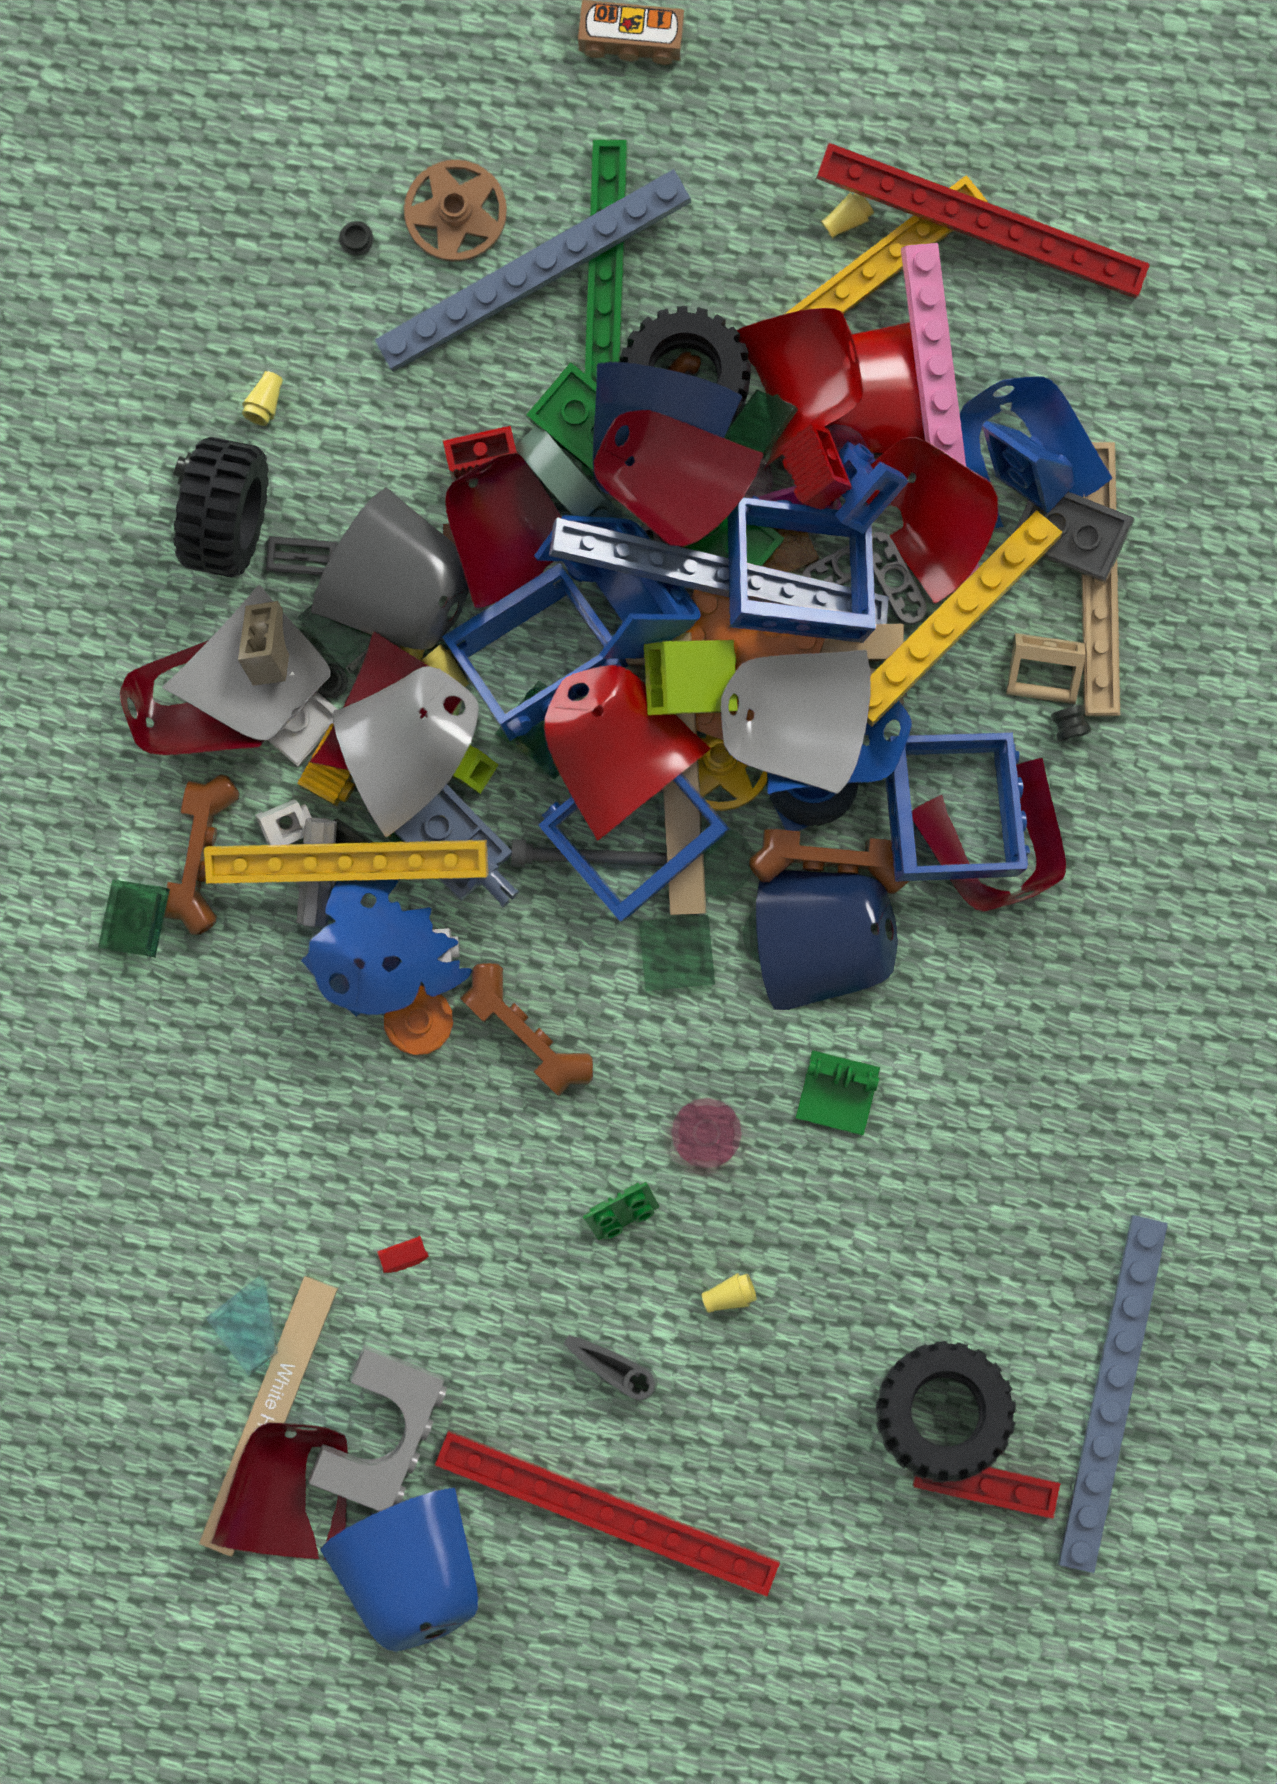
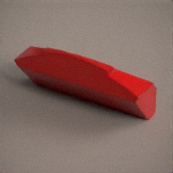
(402, 1255)

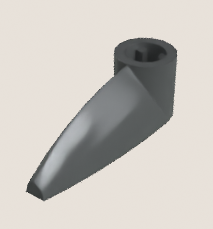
(612, 1367)

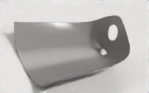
(221, 688)
(805, 716)

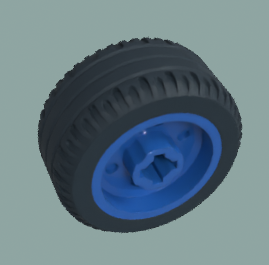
(813, 804)

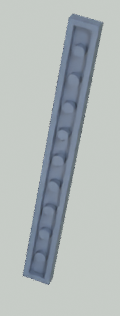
(533, 270)
(696, 569)
(1112, 1394)

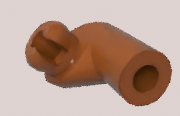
(686, 362)

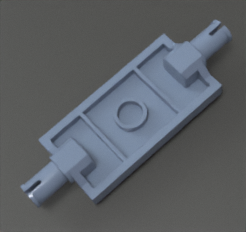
(452, 820)

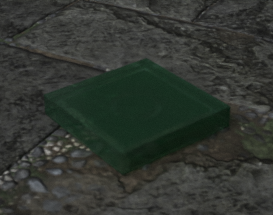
(134, 918)
(676, 953)

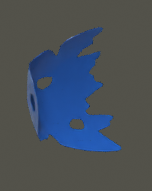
(374, 936)

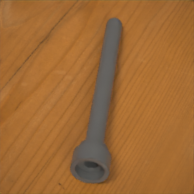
(525, 853)

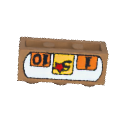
(630, 31)

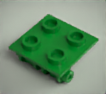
(838, 1092)
(609, 1218)

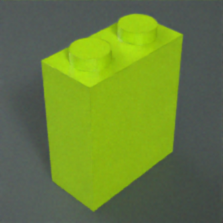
(688, 676)

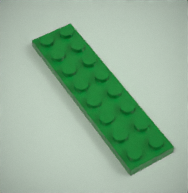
(569, 416)

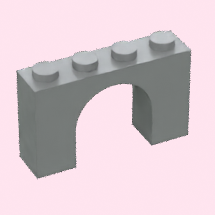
(379, 1480)

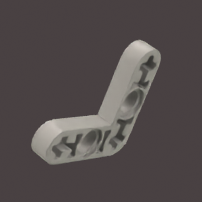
(890, 551)

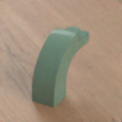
(564, 476)

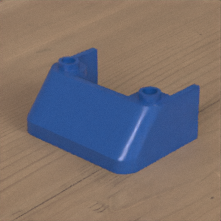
(647, 607)

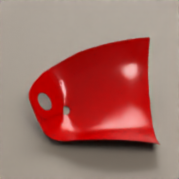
(803, 363)
(622, 755)

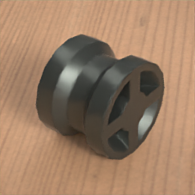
(1070, 723)

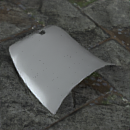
(395, 753)

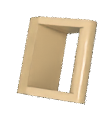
(1049, 651)

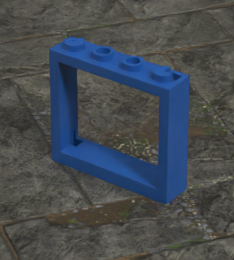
(509, 614)
(795, 619)
(1009, 792)
(623, 909)

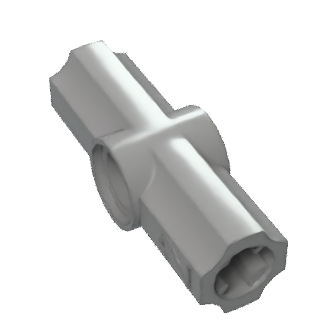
(315, 894)

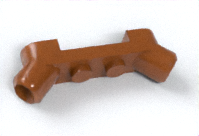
(201, 803)
(783, 848)
(557, 1069)

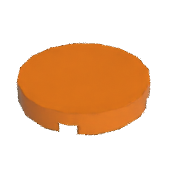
(427, 1028)

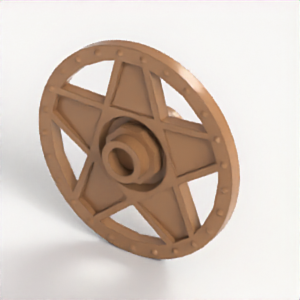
(455, 210)

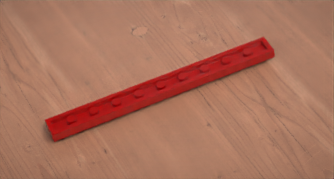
(982, 220)
(607, 1513)

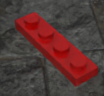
(1001, 1489)

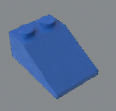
(1028, 465)

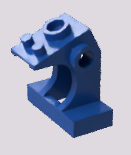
(864, 481)

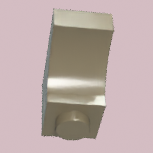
(263, 644)

